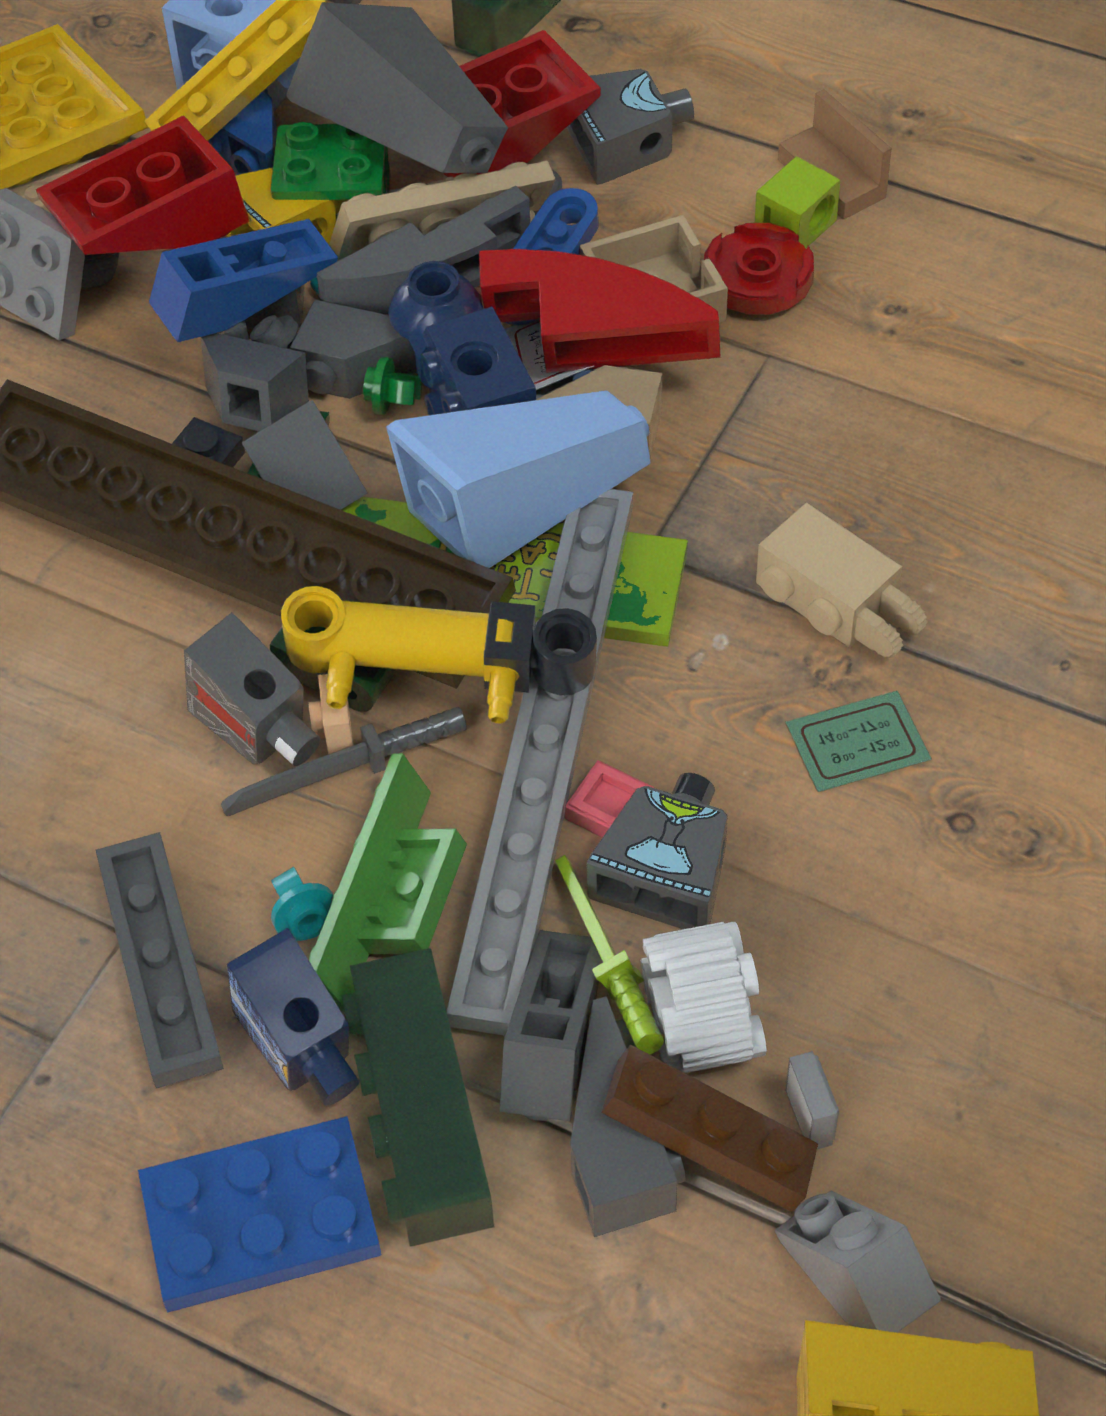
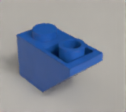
(249, 137)

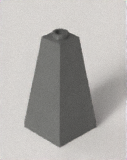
(395, 85)

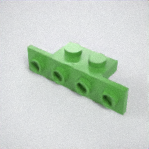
(391, 883)

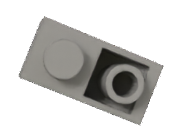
(859, 1262)

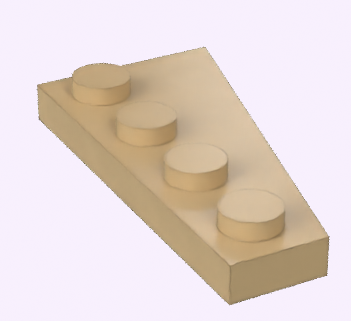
(427, 206)

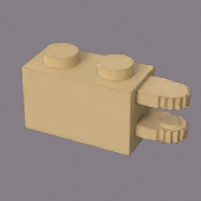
(837, 582)

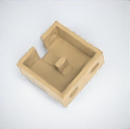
(667, 252)

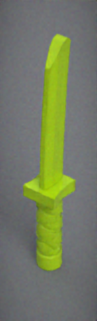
(616, 970)

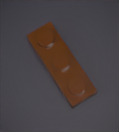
(710, 1128)

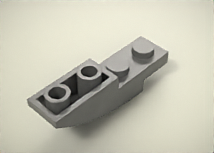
(374, 272)

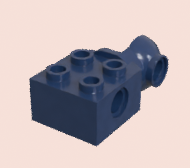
(457, 343)

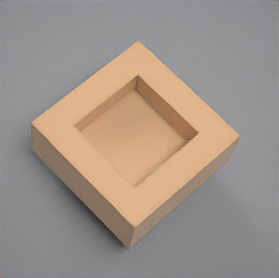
(331, 723)

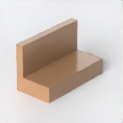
(845, 150)

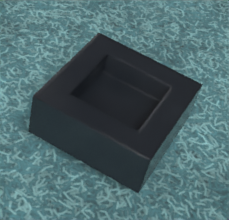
(211, 442)

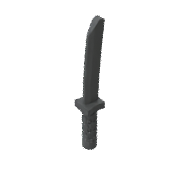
(370, 751)

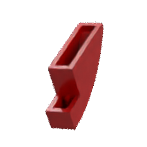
(597, 310)

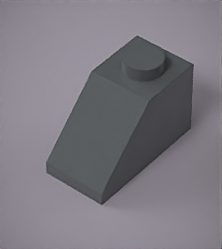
(343, 344)

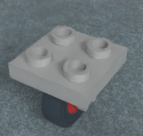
(44, 267)

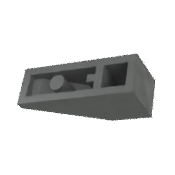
(550, 1028)

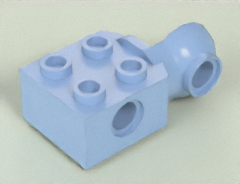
(204, 27)

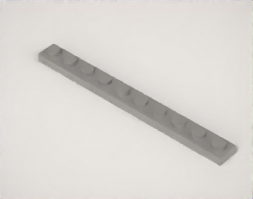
(536, 784)

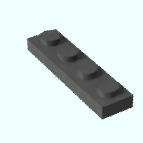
(158, 961)

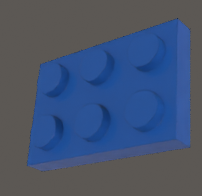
(258, 1214)

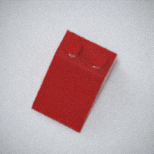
(533, 92)
(149, 195)

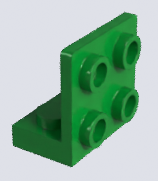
(327, 163)

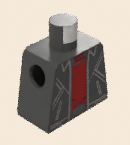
(247, 694)

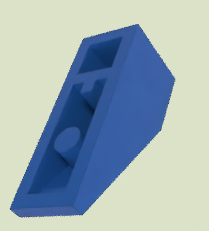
(233, 277)

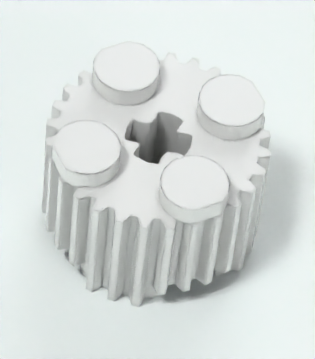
(700, 997)

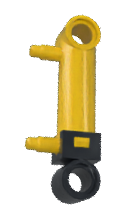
(486, 645)

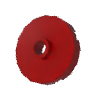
(762, 267)

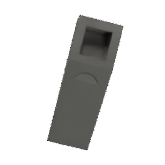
(616, 1169)

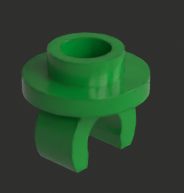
(385, 386)

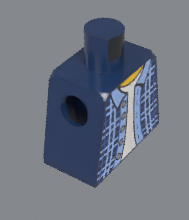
(292, 1017)

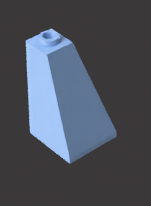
(515, 469)

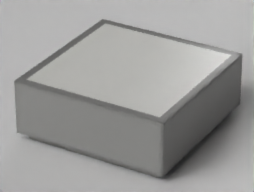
(812, 1099)

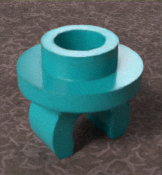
(300, 905)

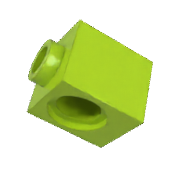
(800, 200)

